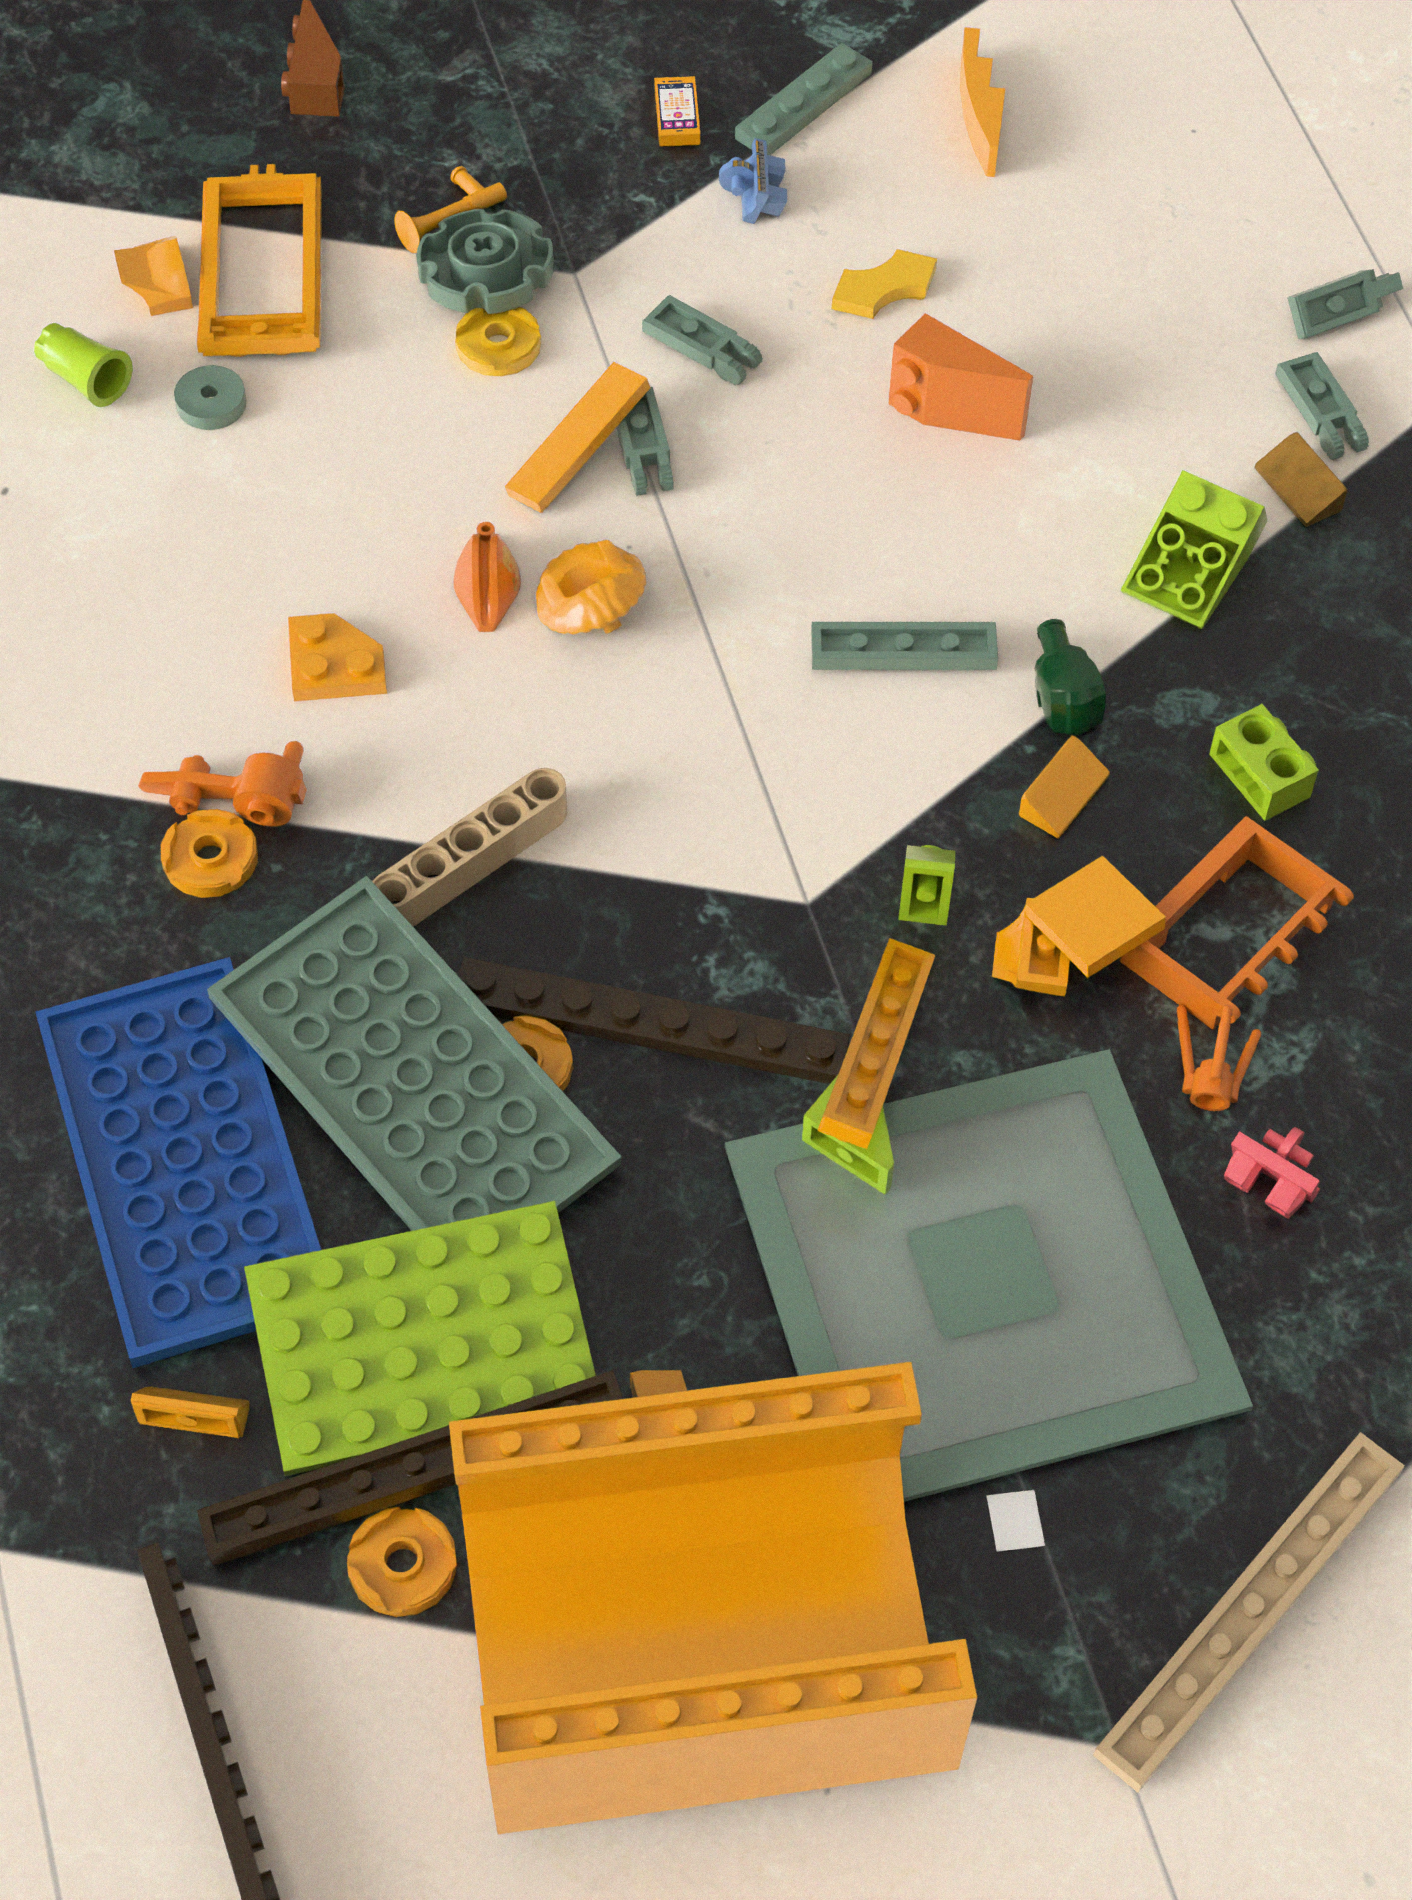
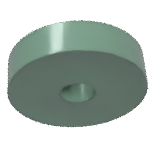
(210, 413)

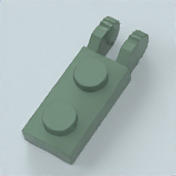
(702, 339)
(1322, 403)
(645, 444)

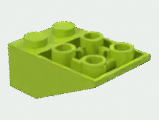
(1195, 549)

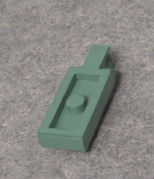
(1340, 301)

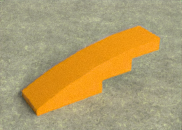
(980, 102)

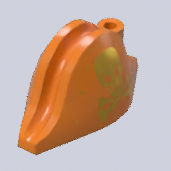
(486, 578)

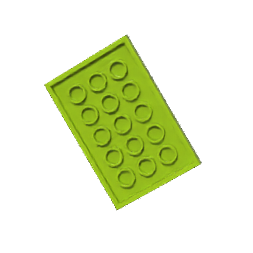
(415, 1332)

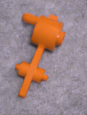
(261, 794)

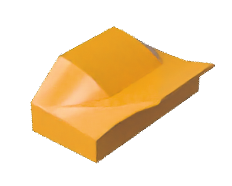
(156, 274)
(1030, 958)

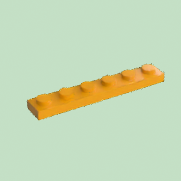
(876, 1044)

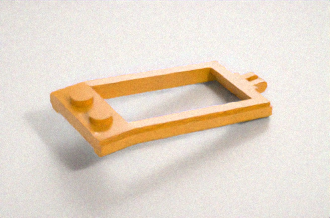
(260, 332)

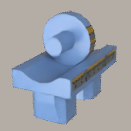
(756, 182)

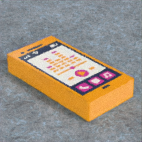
(677, 111)

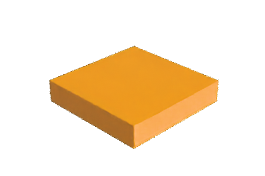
(1095, 916)

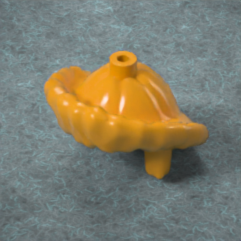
(589, 588)

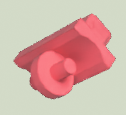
(1292, 1183)

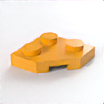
(333, 659)

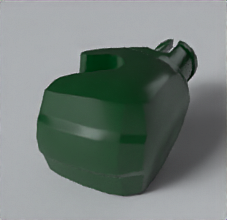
(1067, 682)

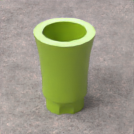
(89, 366)

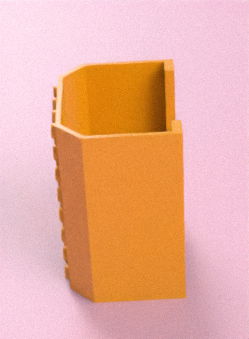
(702, 1599)

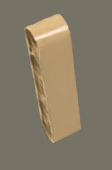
(479, 830)

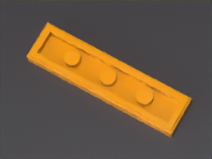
(577, 437)

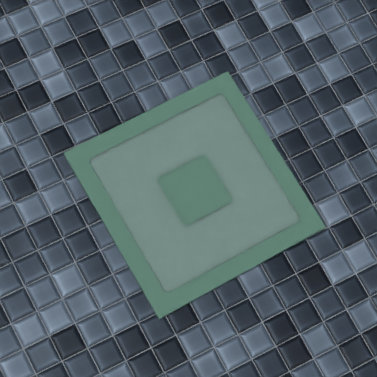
(1008, 1262)

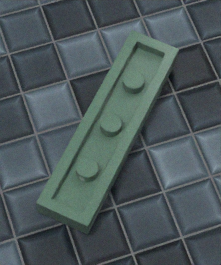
(805, 98)
(904, 646)

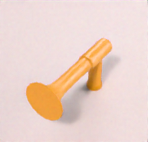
(412, 229)

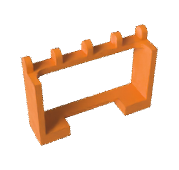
(1280, 861)

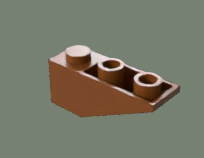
(315, 67)

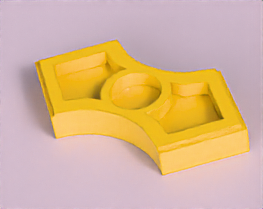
(899, 278)

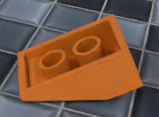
(957, 383)

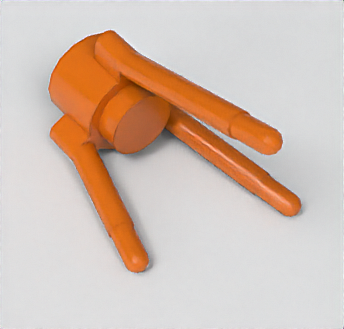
(1212, 1083)

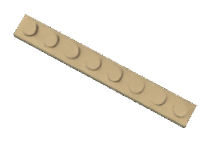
(1247, 1613)

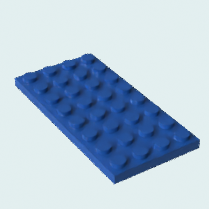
(175, 1157)

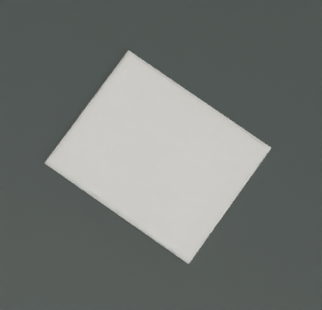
(1015, 1520)

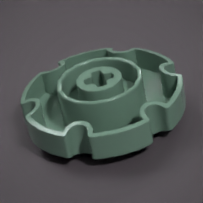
(485, 261)

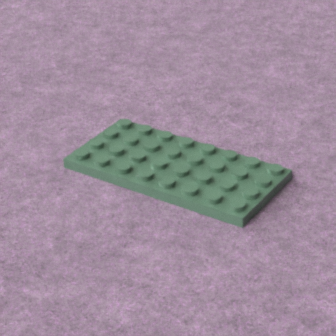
(409, 1068)

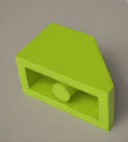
(927, 884)
(871, 1165)

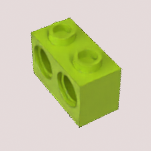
(1264, 761)

